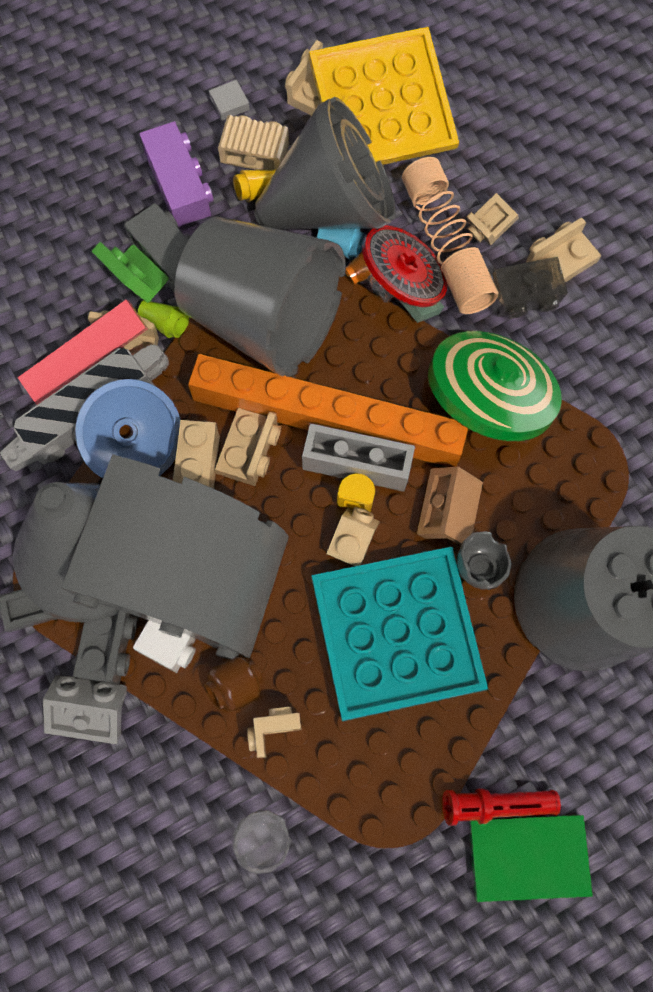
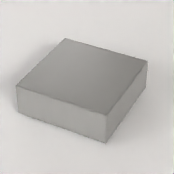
(229, 99)

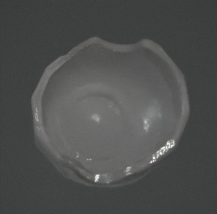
(261, 842)

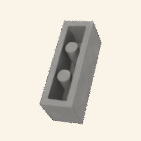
(347, 453)

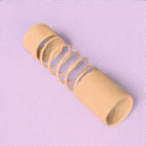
(464, 269)

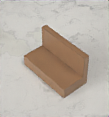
(450, 505)

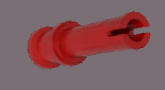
(484, 806)

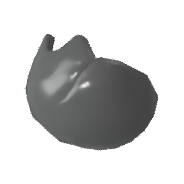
(483, 561)

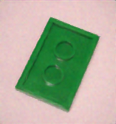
(530, 858)

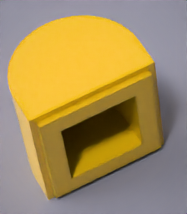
(356, 491)

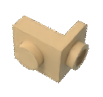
(491, 220)
(353, 536)
(278, 721)

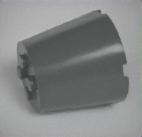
(261, 289)
(588, 596)

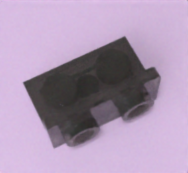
(529, 287)

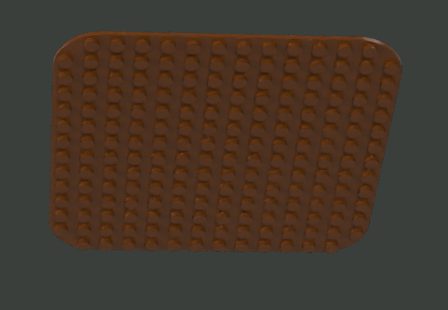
(386, 771)

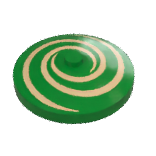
(494, 386)

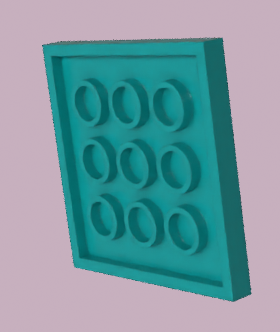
(398, 633)

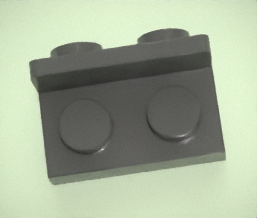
(104, 648)

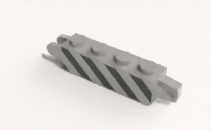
(50, 425)

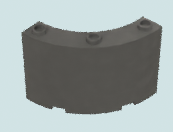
(177, 557)

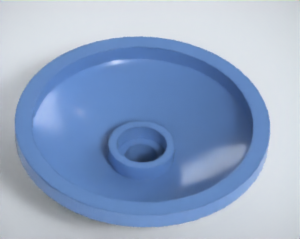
(132, 403)

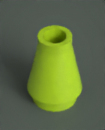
(165, 317)

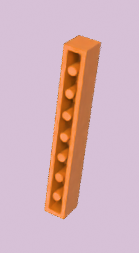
(303, 402)

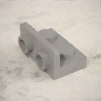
(84, 709)

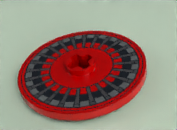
(404, 266)

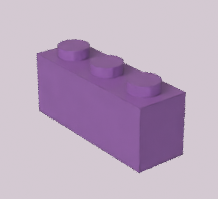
(177, 173)

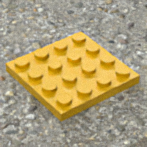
(392, 91)

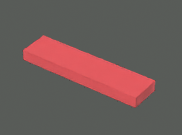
(83, 351)

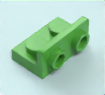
(133, 270)

